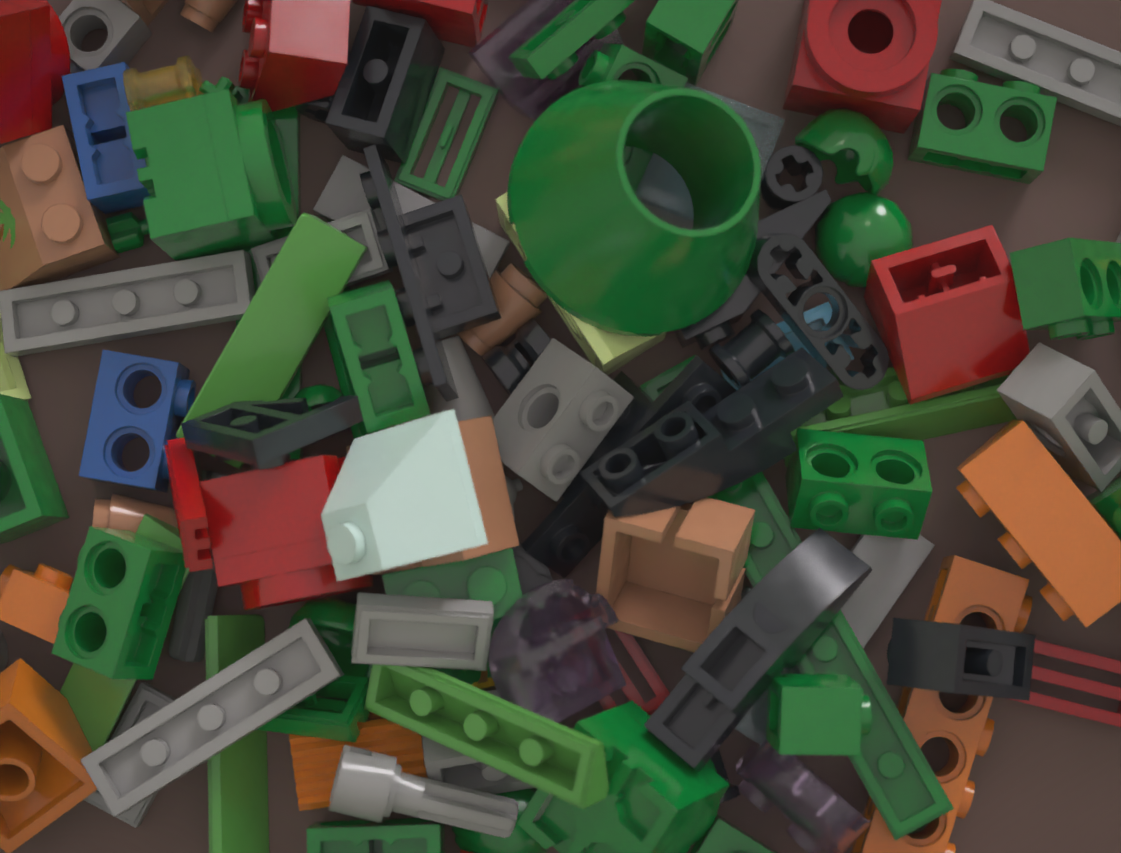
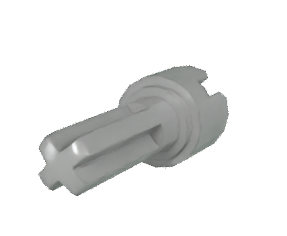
(373, 786)

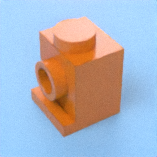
(34, 599)

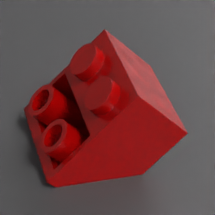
(294, 50)
(948, 313)

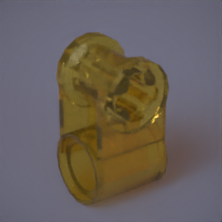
(162, 84)

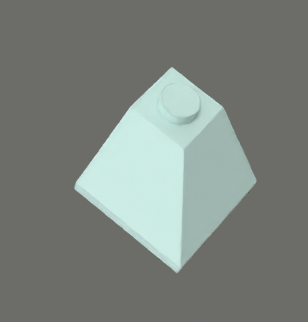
(402, 498)

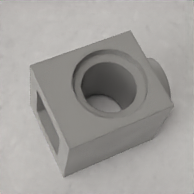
(124, 39)

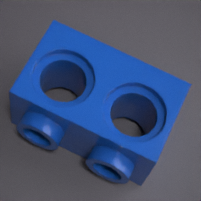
(103, 138)
(118, 419)

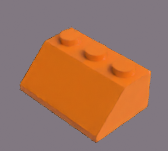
(1045, 522)

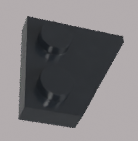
(268, 430)

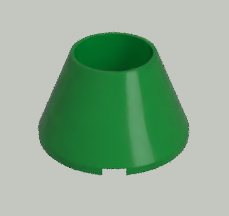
(592, 236)

